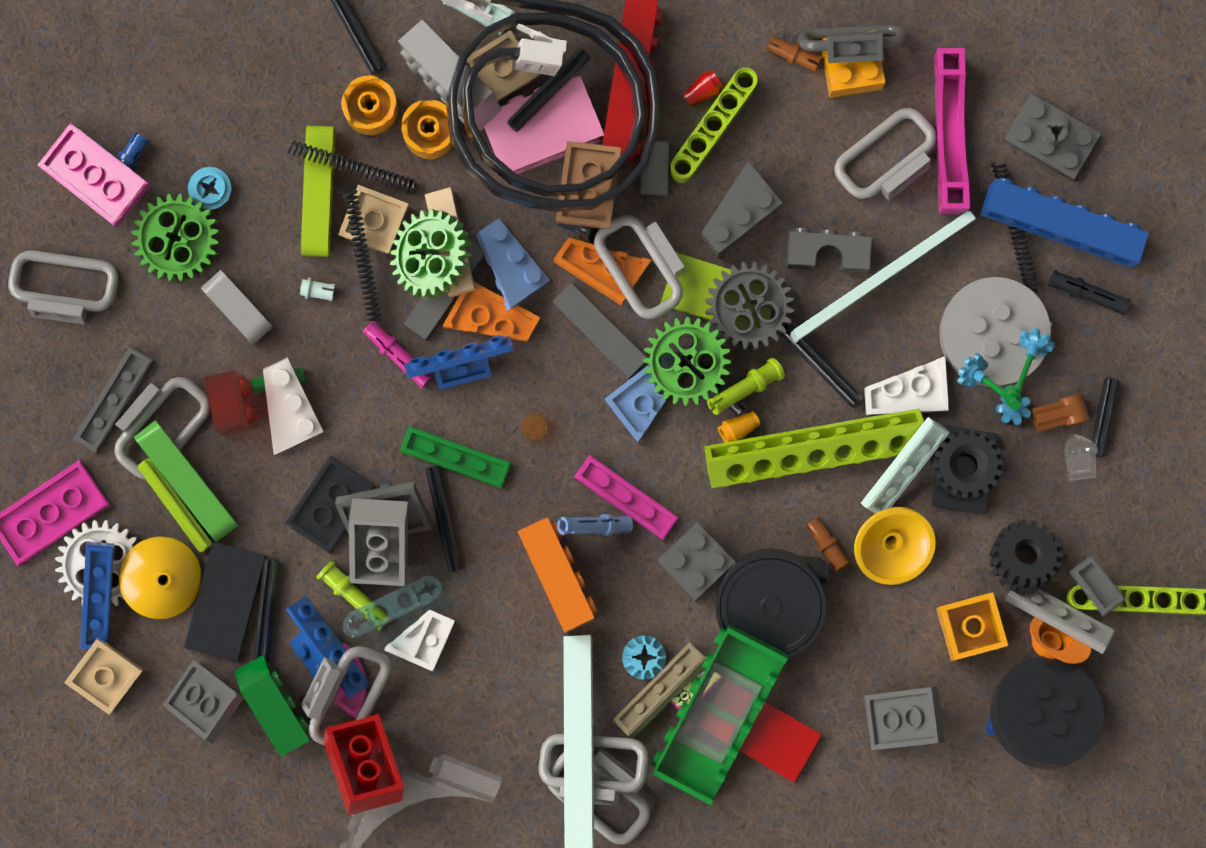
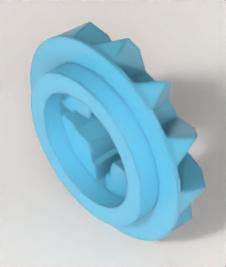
(207, 176)
(635, 647)

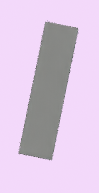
(1063, 618)

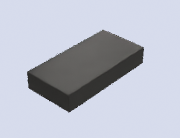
(655, 176)
(1097, 585)

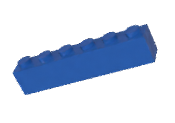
(1064, 223)

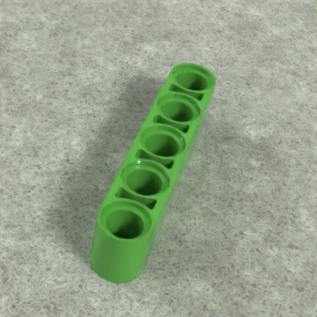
(186, 481)

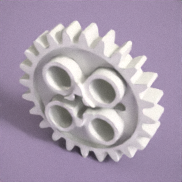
(74, 558)

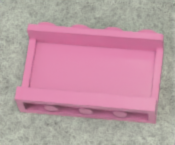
(545, 136)

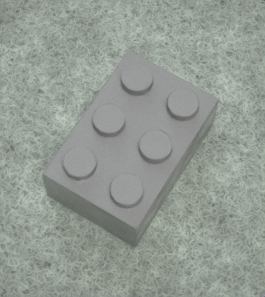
(378, 542)

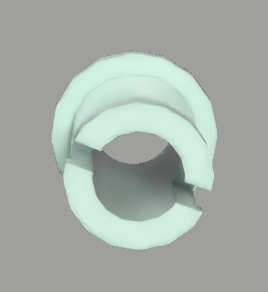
(317, 289)

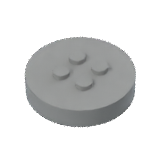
(988, 321)

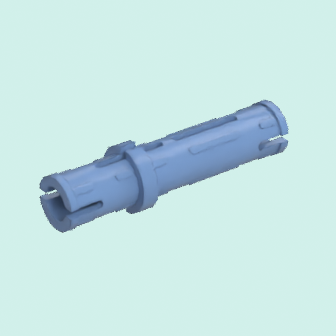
(603, 525)

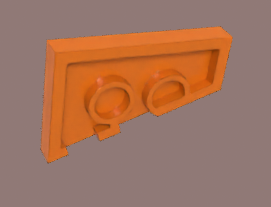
(585, 263)
(486, 314)

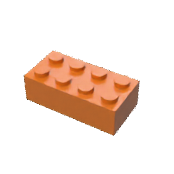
(556, 574)

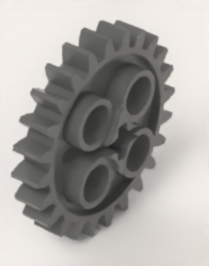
(772, 297)

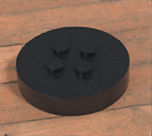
(773, 599)
(1047, 713)

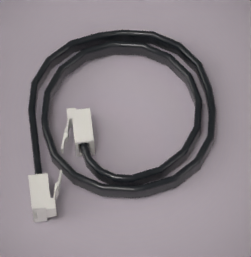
(545, 57)

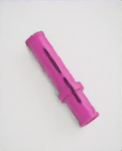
(393, 350)

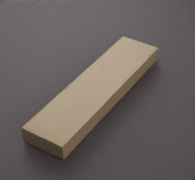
(445, 201)

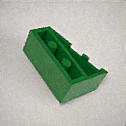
(272, 705)

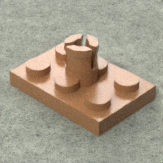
(580, 164)

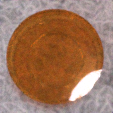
(533, 427)

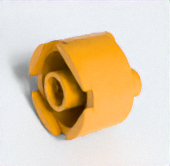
(355, 105)
(427, 114)

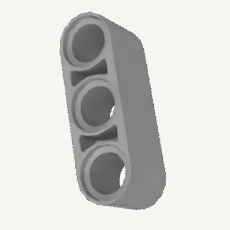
(236, 307)

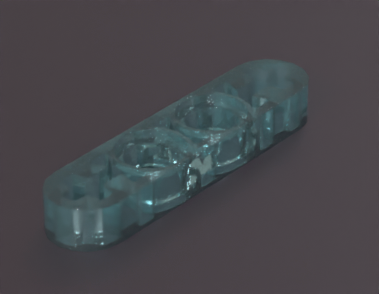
(392, 607)

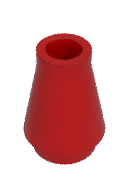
(703, 88)

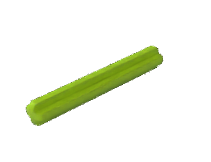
(174, 505)

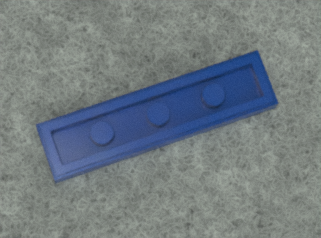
(96, 593)

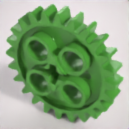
(199, 246)
(428, 278)
(704, 344)

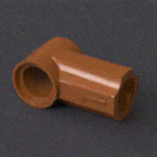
(1066, 412)

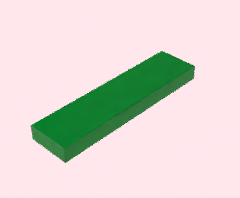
(455, 457)

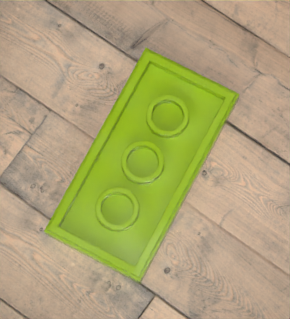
(695, 286)

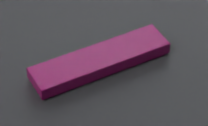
(626, 497)

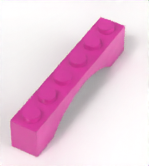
(950, 131)

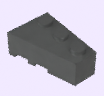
(740, 212)

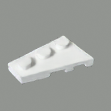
(918, 388)
(288, 407)

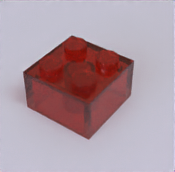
(229, 402)

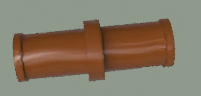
(794, 53)
(827, 544)

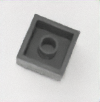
(695, 561)

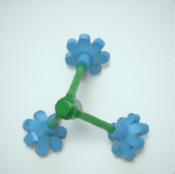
(1013, 405)

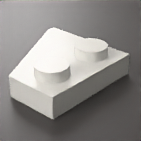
(423, 640)

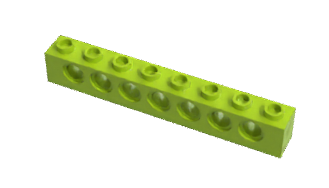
(795, 450)

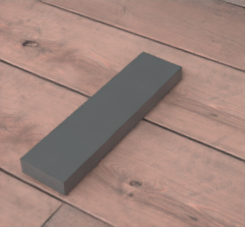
(431, 310)
(599, 330)
(113, 400)

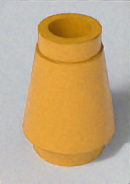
(738, 427)

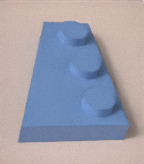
(513, 267)
(637, 402)

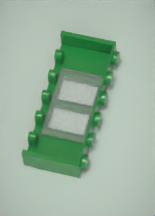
(718, 713)

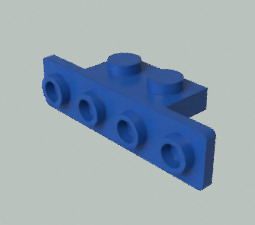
(460, 365)
(319, 641)

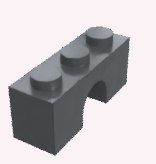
(852, 249)

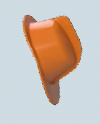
(1055, 644)

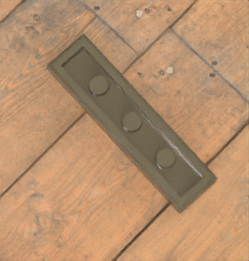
(660, 691)

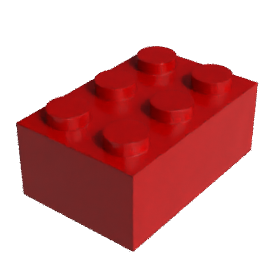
(363, 764)

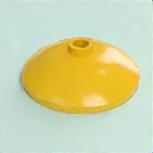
(902, 556)
(141, 572)

